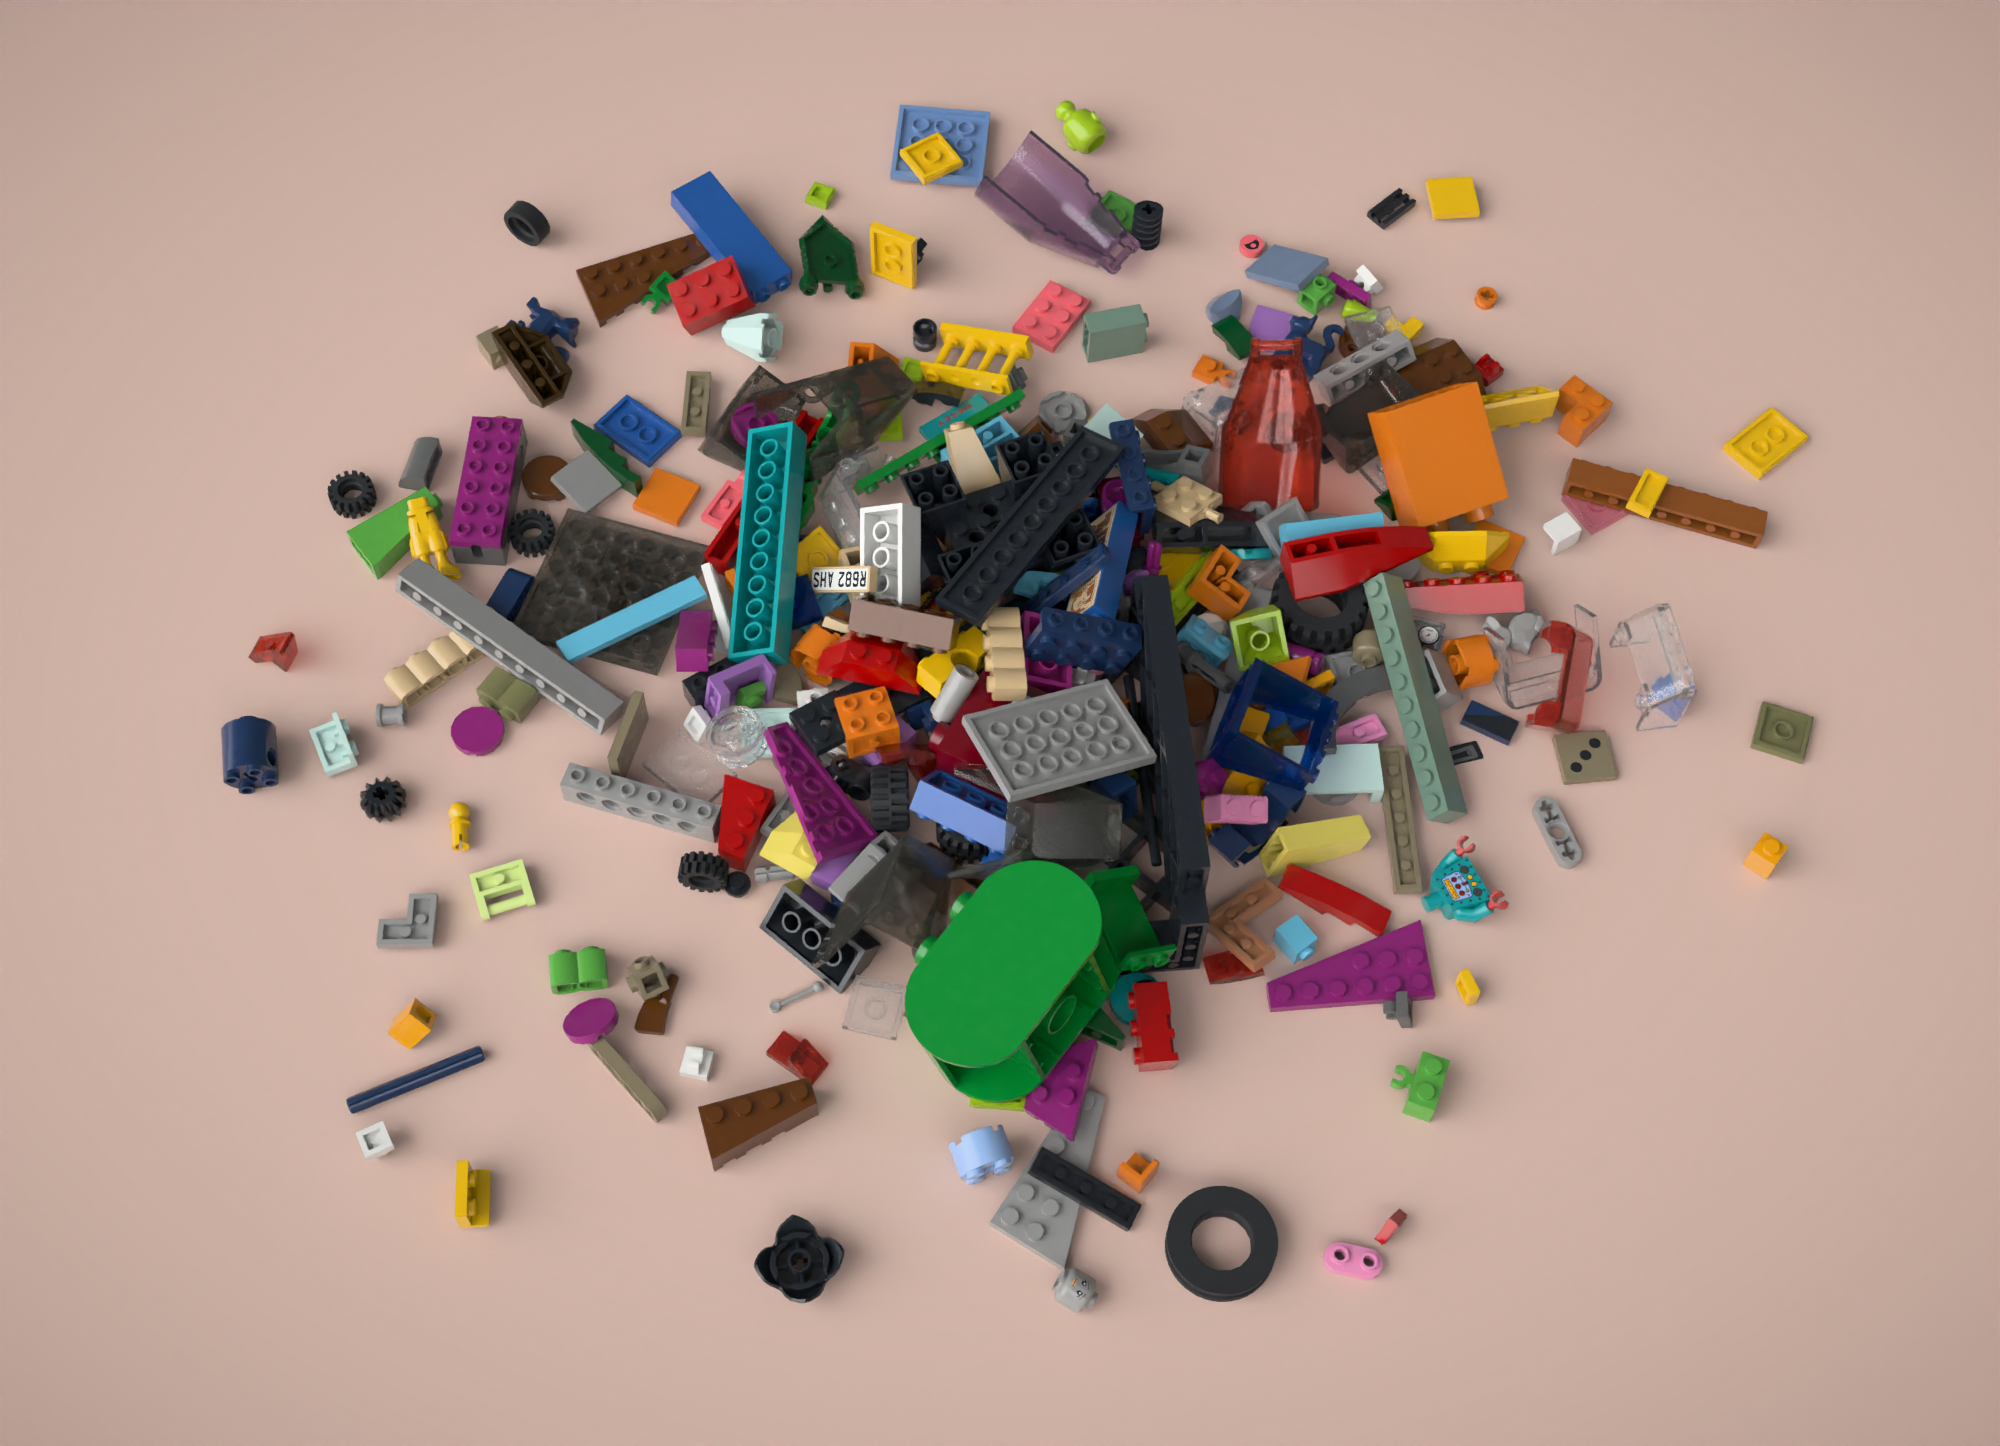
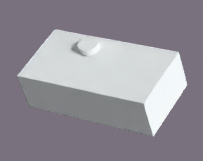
(893, 543)

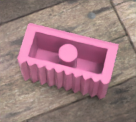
(1236, 809)

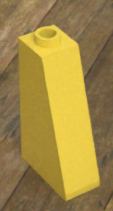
(1313, 843)

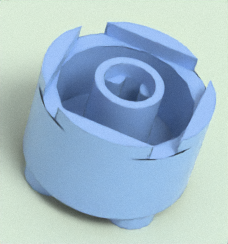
(982, 1153)

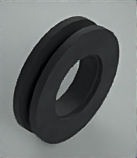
(1206, 1281)

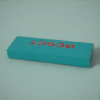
(965, 410)

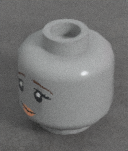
(1075, 1290)

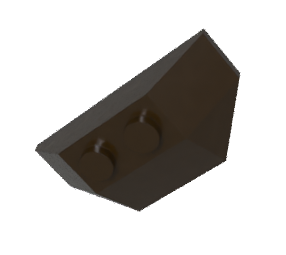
(533, 363)

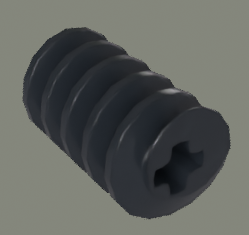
(1147, 224)

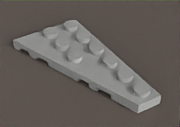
(1039, 1214)

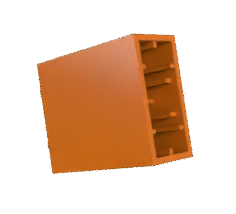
(1439, 457)

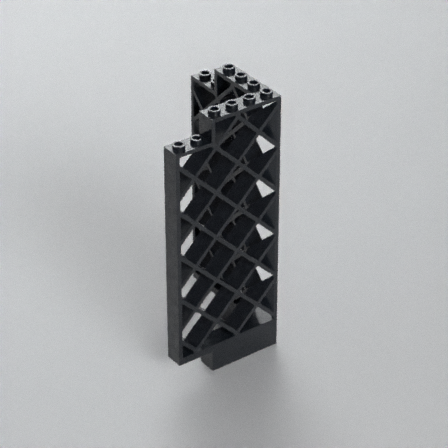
(1171, 779)

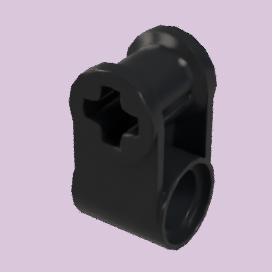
(852, 777)

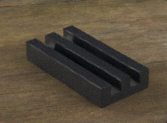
(1388, 205)

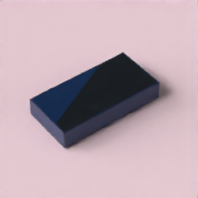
(1489, 722)

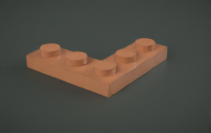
(1229, 922)

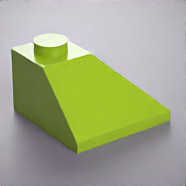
(1259, 635)

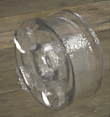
(737, 751)

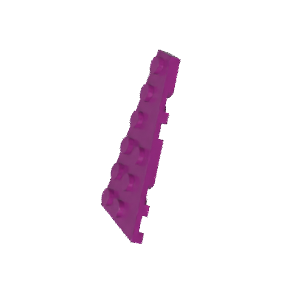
(824, 810)
(1359, 975)

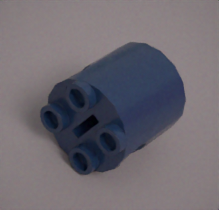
(249, 754)

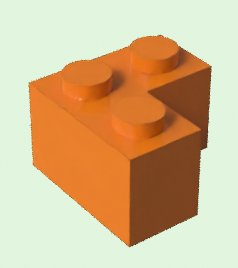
(1583, 410)
(1216, 588)

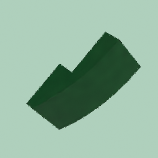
(1234, 335)

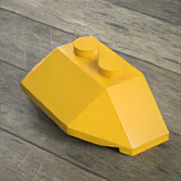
(1464, 550)

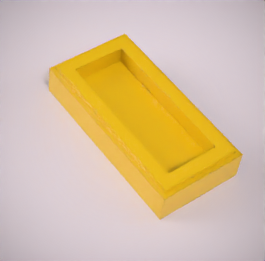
(1647, 492)

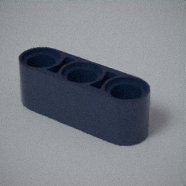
(511, 593)

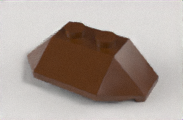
(1171, 429)

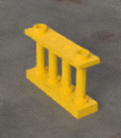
(982, 340)

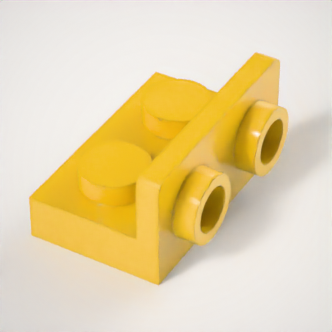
(472, 1196)

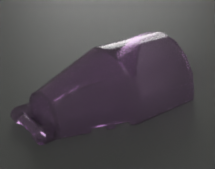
(1055, 207)

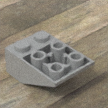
(862, 864)

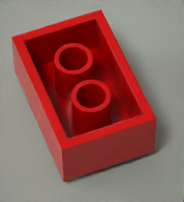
(711, 295)

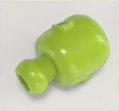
(1081, 127)

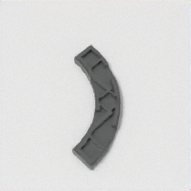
(1351, 690)

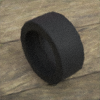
(527, 223)

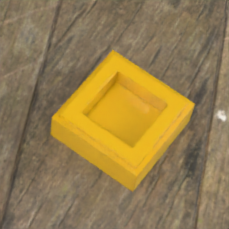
(1467, 987)

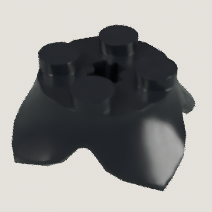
(794, 1241)

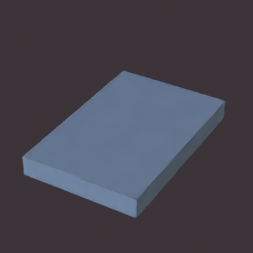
(1287, 267)

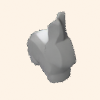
(1520, 631)

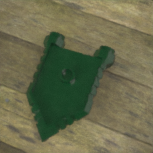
(828, 260)

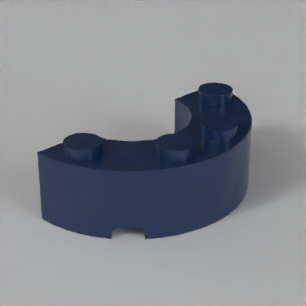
(1244, 842)

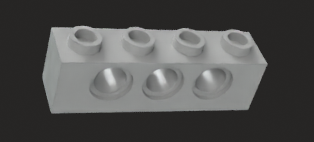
(1349, 374)

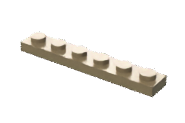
(1399, 822)

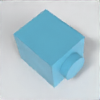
(1295, 939)

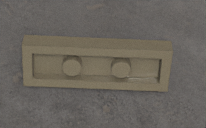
(696, 403)

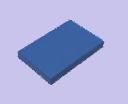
(638, 430)

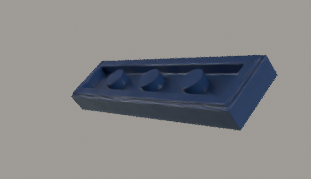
(1069, 580)

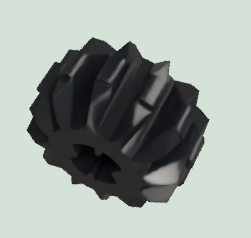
(373, 802)

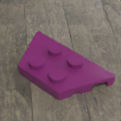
(1064, 1090)

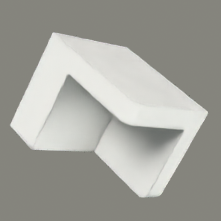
(1563, 532)

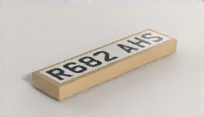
(844, 579)

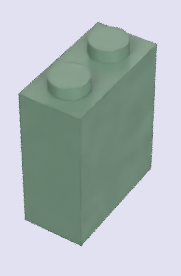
(1114, 333)

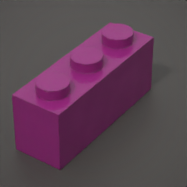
(695, 641)

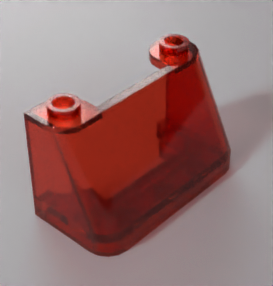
(1576, 647)

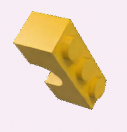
(936, 669)

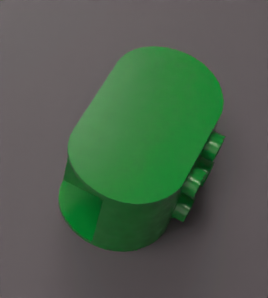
(1010, 980)

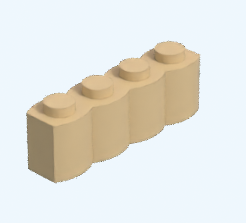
(1005, 655)
(431, 668)

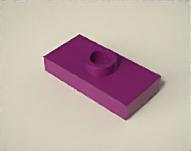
(1350, 290)

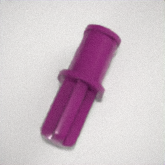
(1153, 558)

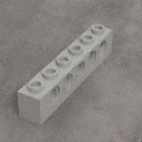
(641, 802)

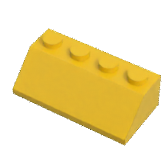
(1519, 406)

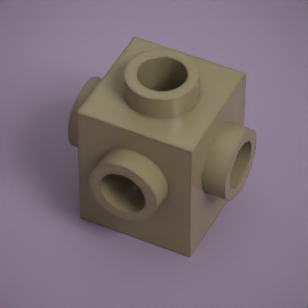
(647, 977)

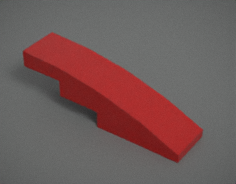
(1331, 897)

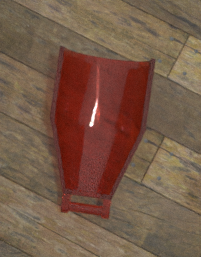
(1272, 432)

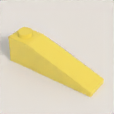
(790, 848)

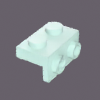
(333, 746)

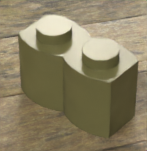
(507, 694)

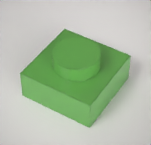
(751, 695)

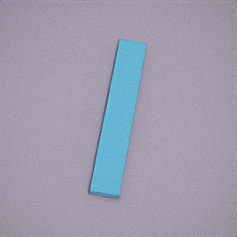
(631, 620)

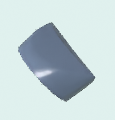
(1224, 305)

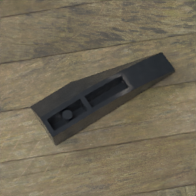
(1234, 532)

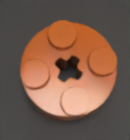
(809, 650)
(1471, 660)

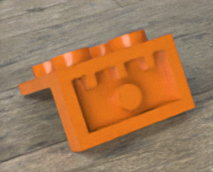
(867, 721)

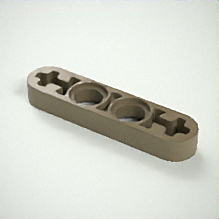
(628, 1079)

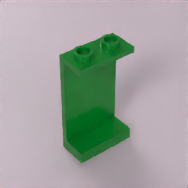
(1125, 922)

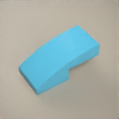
(1033, 582)

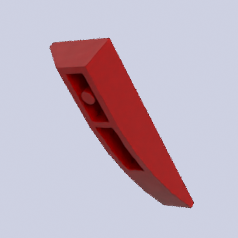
(1348, 557)

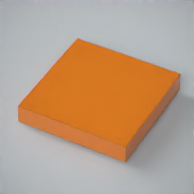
(666, 497)
(1508, 556)

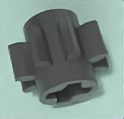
(1017, 378)

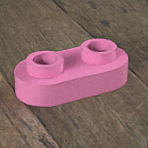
(1353, 1263)

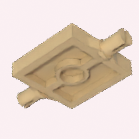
(1187, 501)

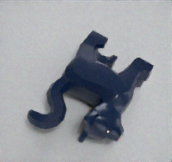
(551, 323)
(1313, 352)

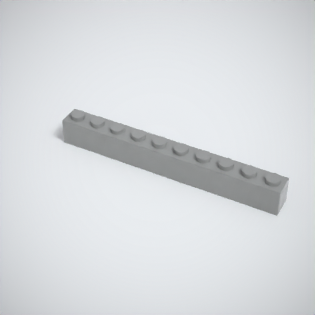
(509, 646)

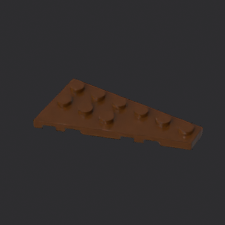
(626, 279)

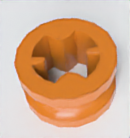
(1482, 303)

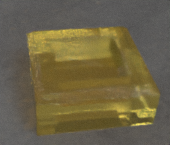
(1280, 737)

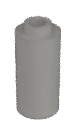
(954, 693)

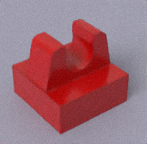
(1489, 369)

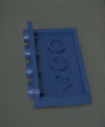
(1133, 474)
(1083, 641)

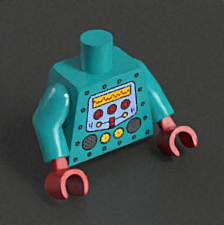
(1459, 889)

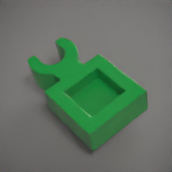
(660, 292)

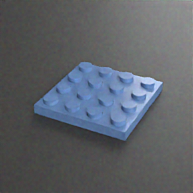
(962, 129)

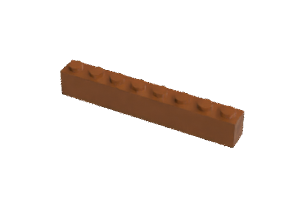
(1674, 507)

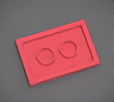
(1051, 316)

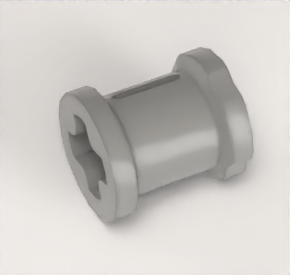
(391, 715)

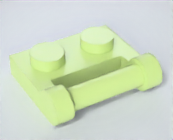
(501, 881)

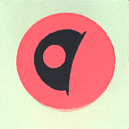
(1251, 246)

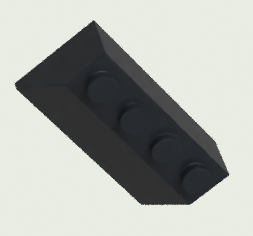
(800, 923)

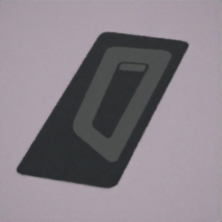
(1466, 753)

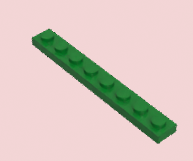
(932, 447)

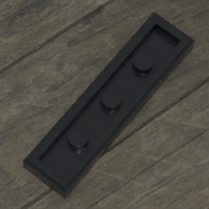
(1084, 1189)

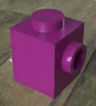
(1210, 777)

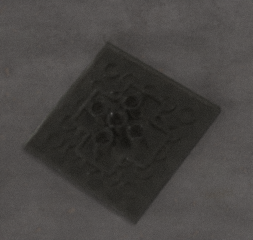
(602, 569)

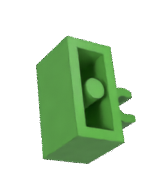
(1423, 1085)

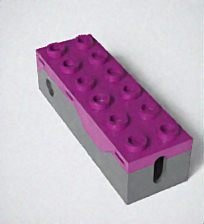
(488, 490)

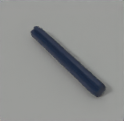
(415, 1079)

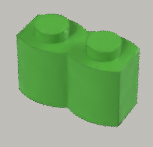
(578, 970)

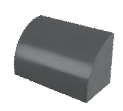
(421, 464)

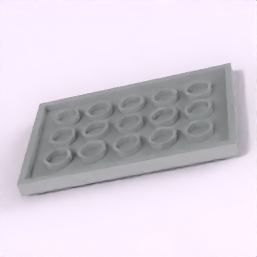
(1058, 740)

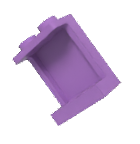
(724, 685)

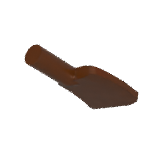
(655, 1010)

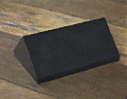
(931, 572)

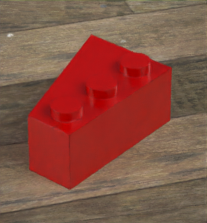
(742, 815)
(1152, 1026)

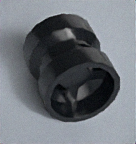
(924, 335)

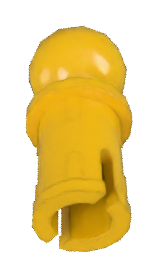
(459, 813)

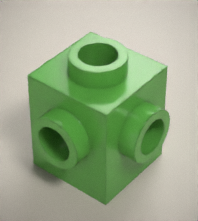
(1317, 294)

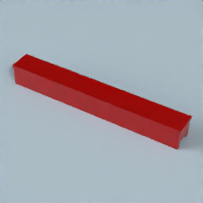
(724, 547)

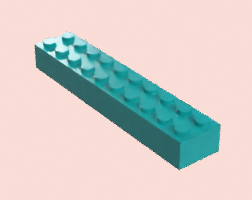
(768, 544)

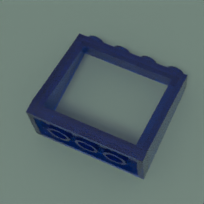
(1279, 691)

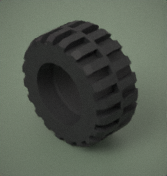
(1316, 633)

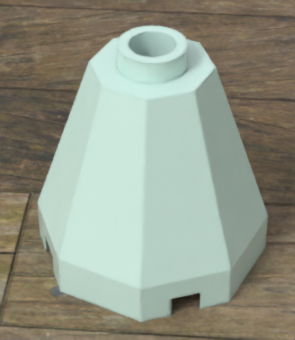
(755, 335)

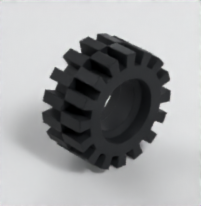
(355, 505)
(527, 522)
(703, 871)

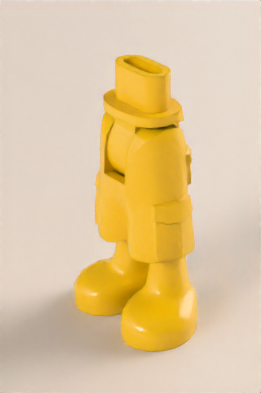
(429, 538)

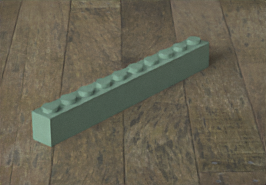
(1415, 699)

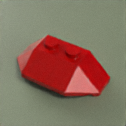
(871, 663)

